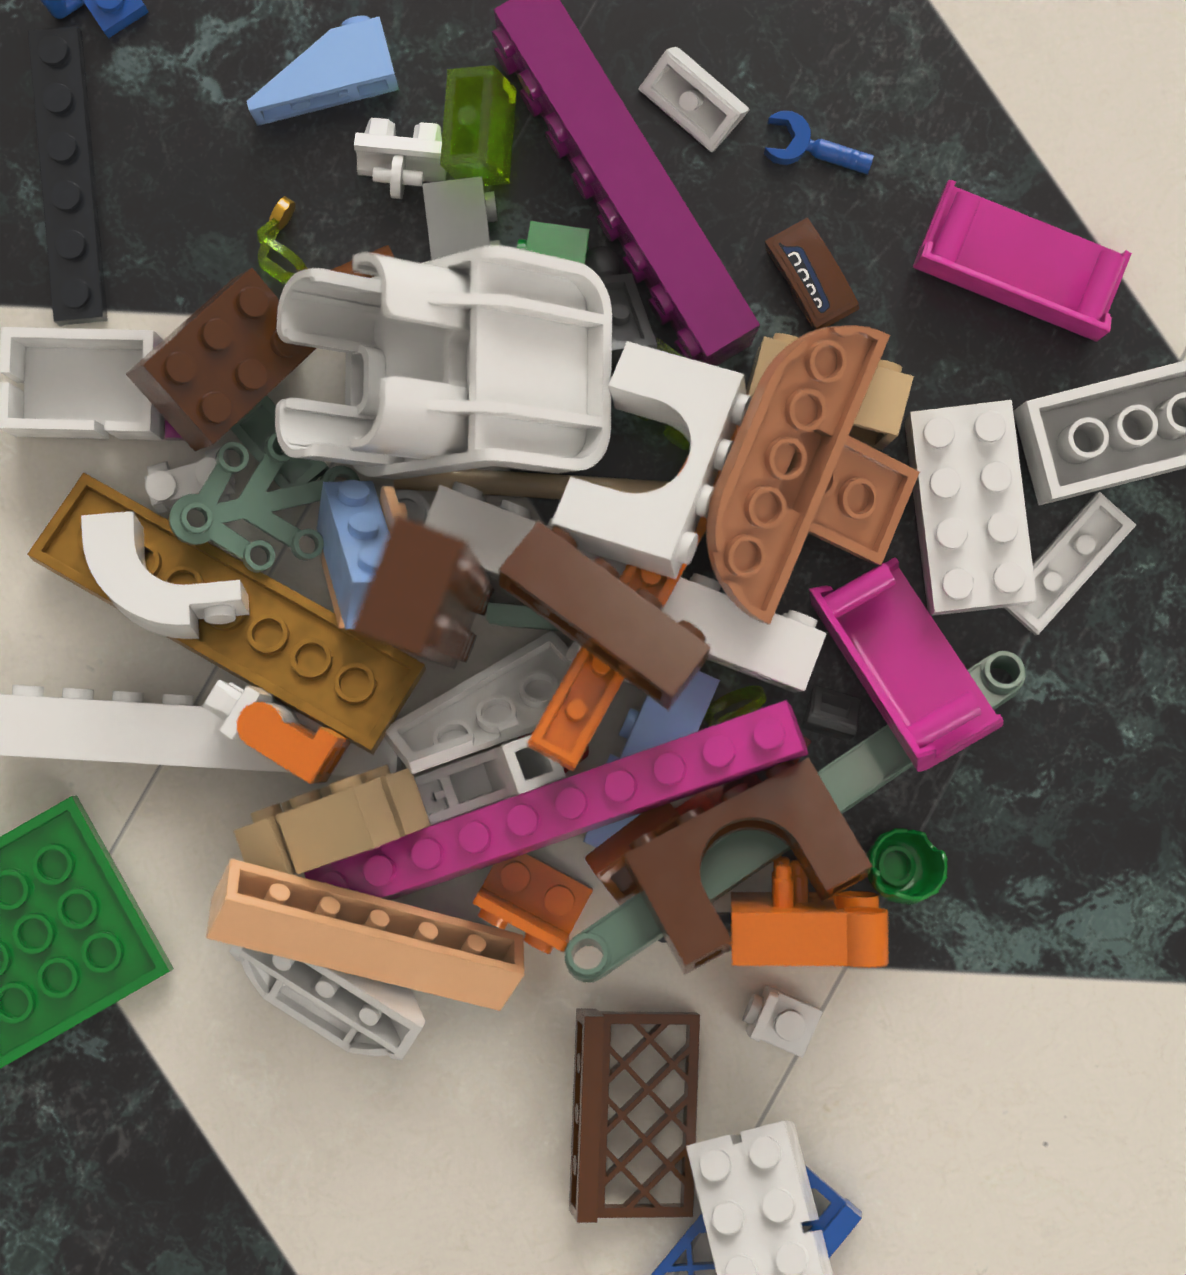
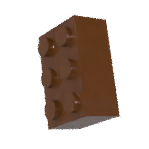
(219, 362)

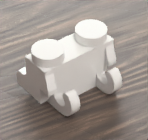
(169, 485)

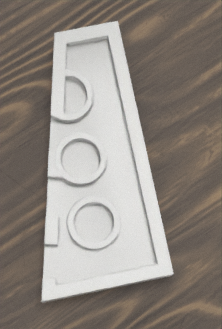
(484, 709)

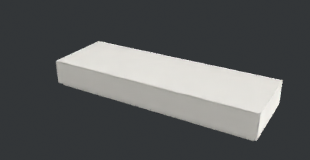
(1072, 560)

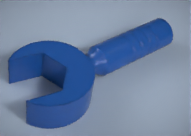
(820, 148)

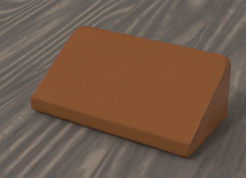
(609, 860)

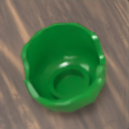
(906, 866)

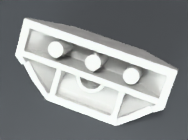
(342, 1007)

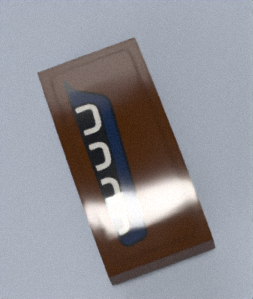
(812, 274)

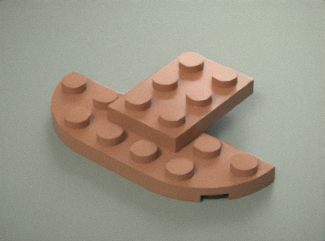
(802, 471)

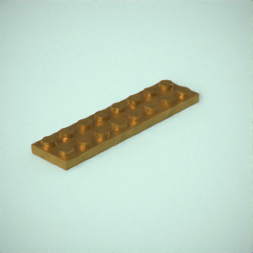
(282, 644)

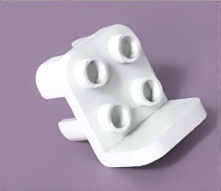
(454, 364)

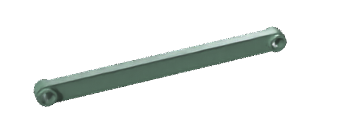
(745, 852)

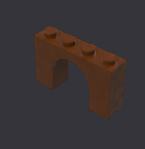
(787, 805)

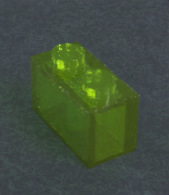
(478, 124)

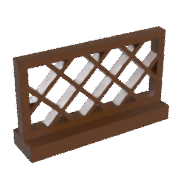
(591, 1120)

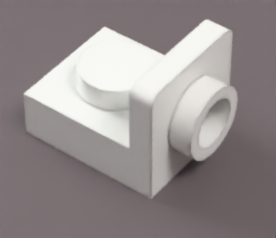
(781, 1020)

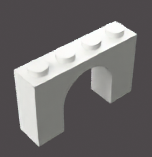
(659, 526)

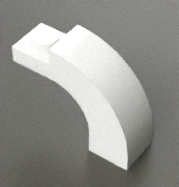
(117, 561)
(485, 779)

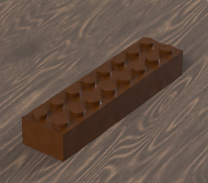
(425, 594)

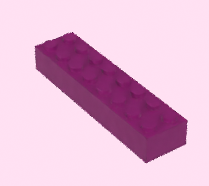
(623, 179)

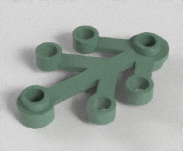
(253, 506)

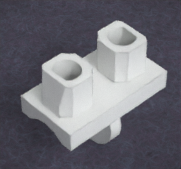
(399, 159)

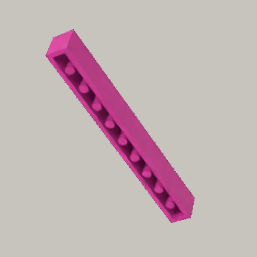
(572, 805)

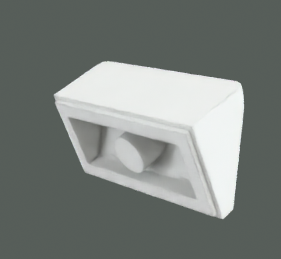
(693, 98)

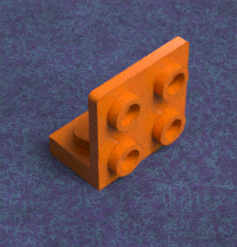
(533, 899)

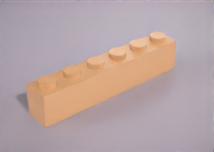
(365, 935)

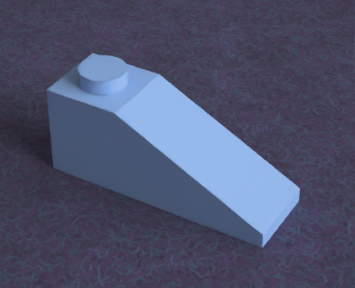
(335, 70)

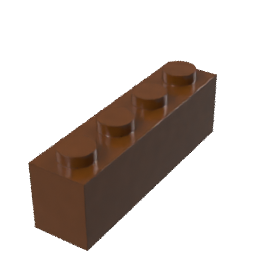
(604, 613)

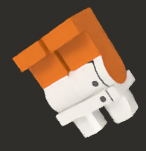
(276, 731)

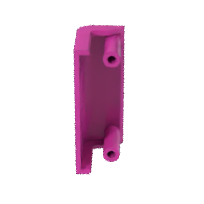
(1022, 262)
(905, 664)

